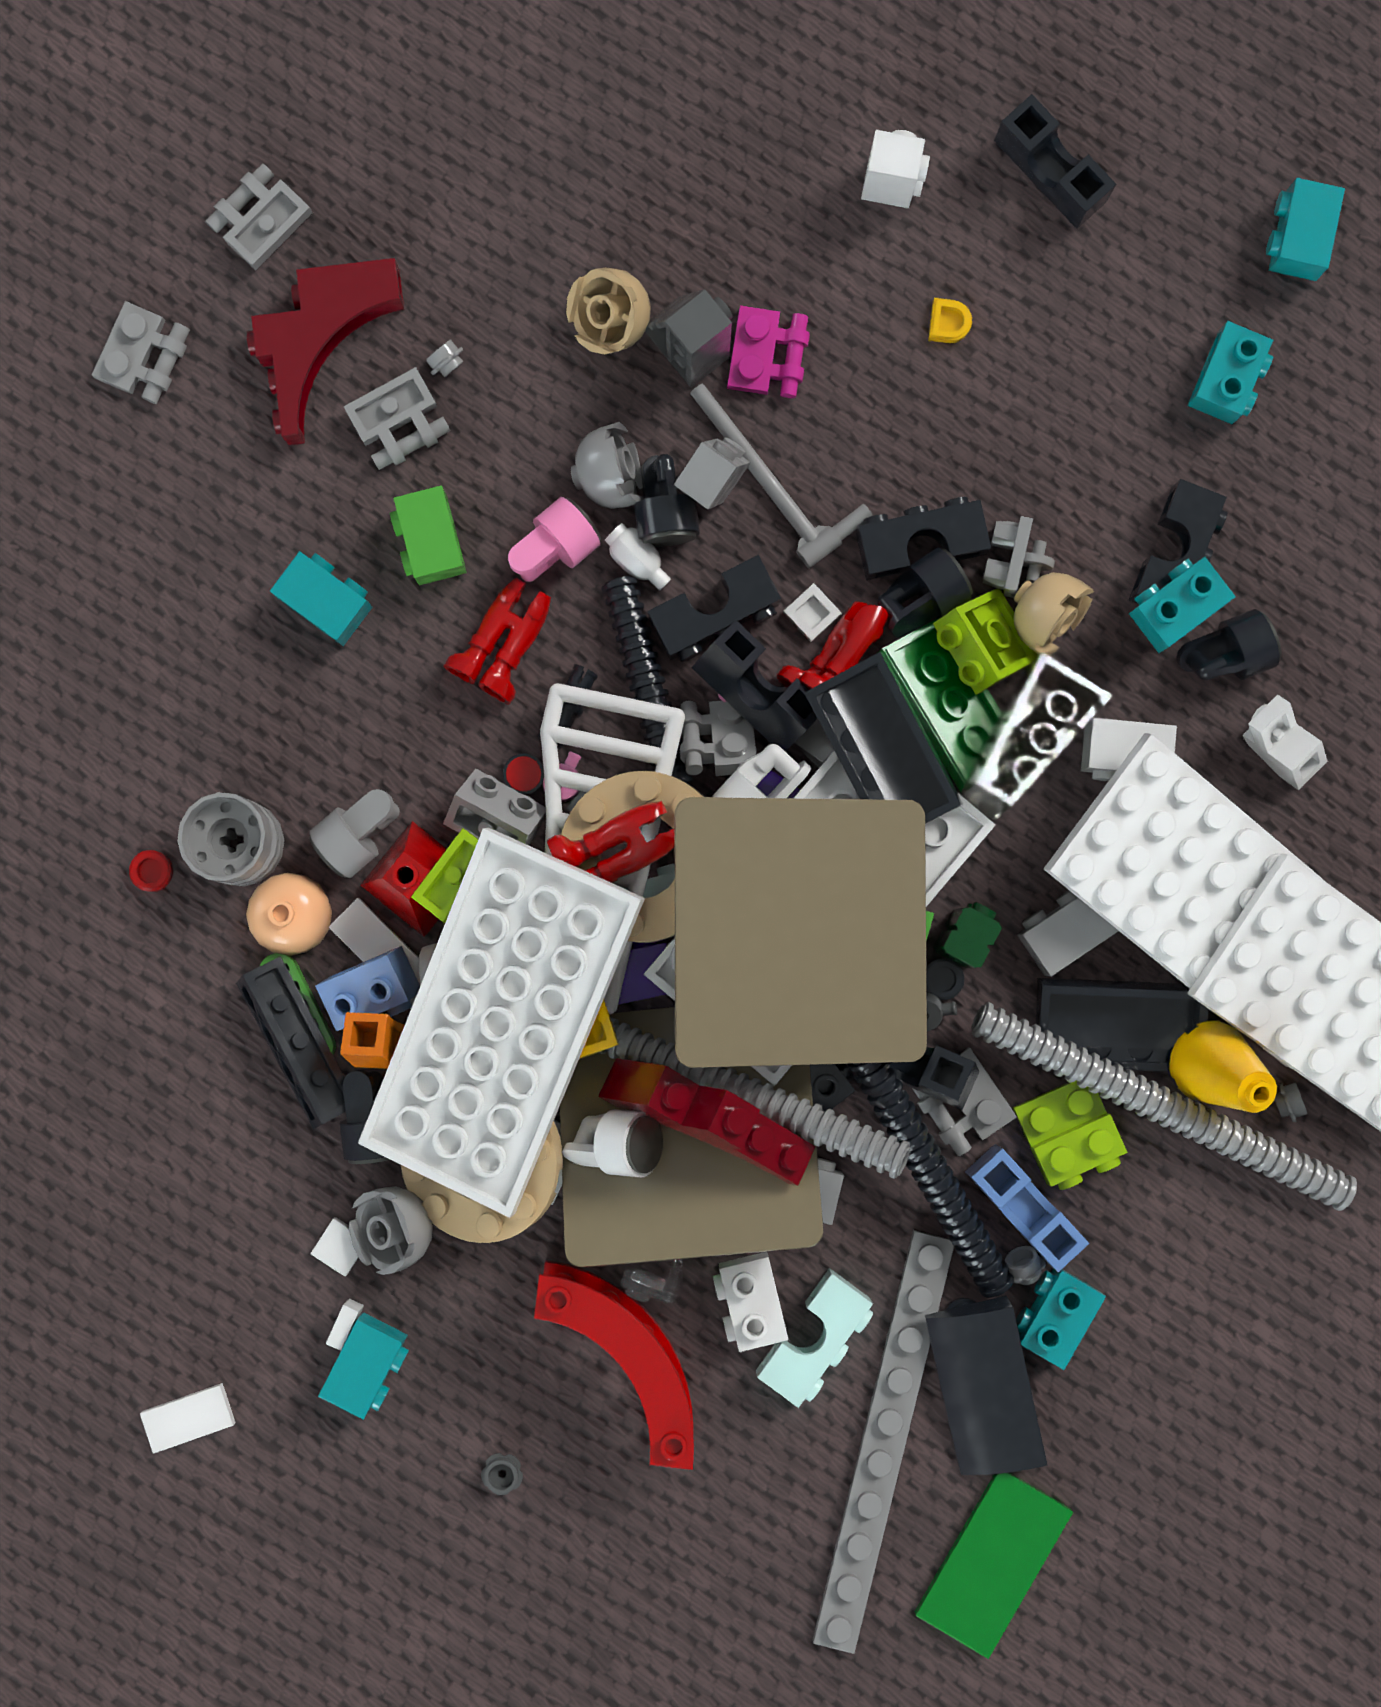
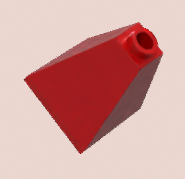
(388, 882)

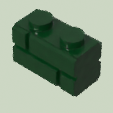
(968, 935)

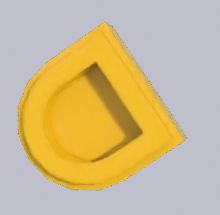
(949, 321)

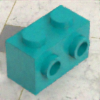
(1305, 229)
(1231, 373)
(321, 597)
(1181, 604)
(1058, 1316)
(364, 1365)

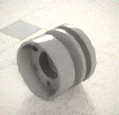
(207, 834)

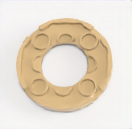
(619, 795)
(478, 1223)

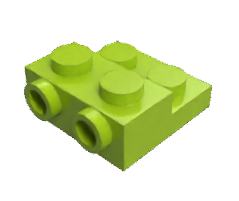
(984, 641)
(1069, 1134)

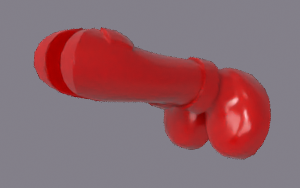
(520, 638)
(844, 647)
(618, 830)

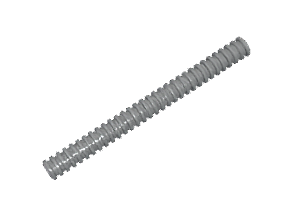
(1166, 1107)
(783, 1109)

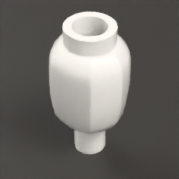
(635, 557)

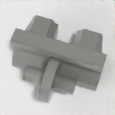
(1015, 537)

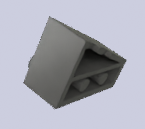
(693, 334)

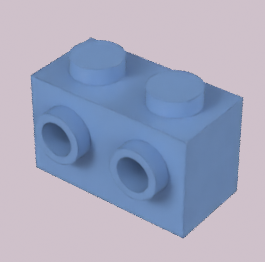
(370, 987)

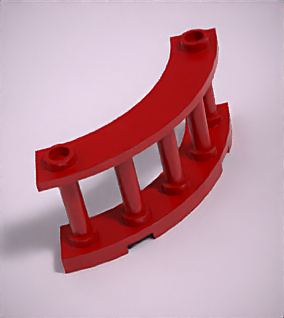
(635, 1342)

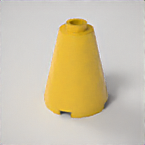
(1221, 1069)

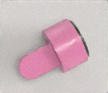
(559, 533)

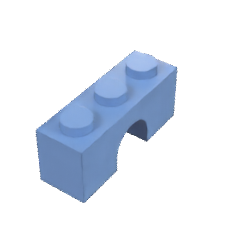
(1026, 1207)

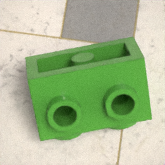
(429, 536)

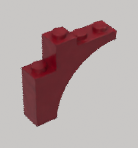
(298, 342)
(708, 1115)

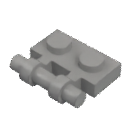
(266, 223)
(130, 347)
(392, 407)
(731, 738)
(984, 1111)

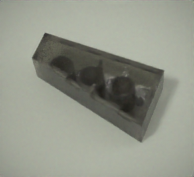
(1032, 730)

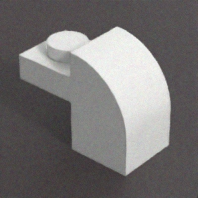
(1285, 744)

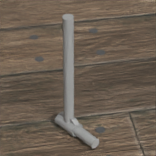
(814, 542)

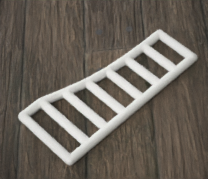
(556, 778)

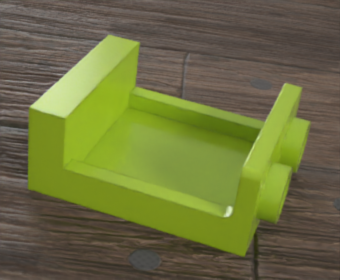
(443, 881)

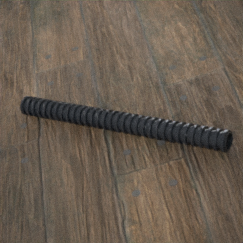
(640, 659)
(935, 1178)

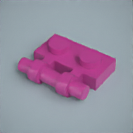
(755, 347)

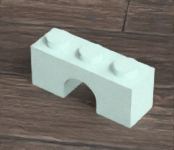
(797, 1370)

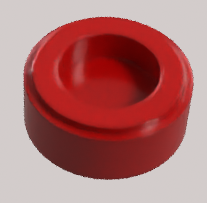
(151, 870)

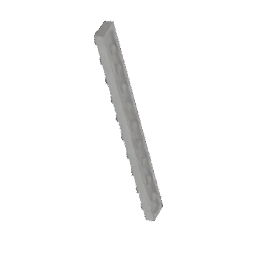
(883, 1443)

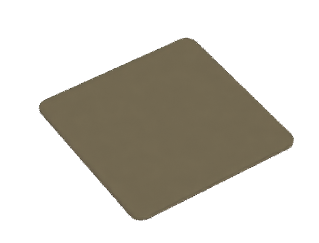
(799, 931)
(696, 1196)

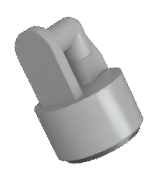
(346, 836)

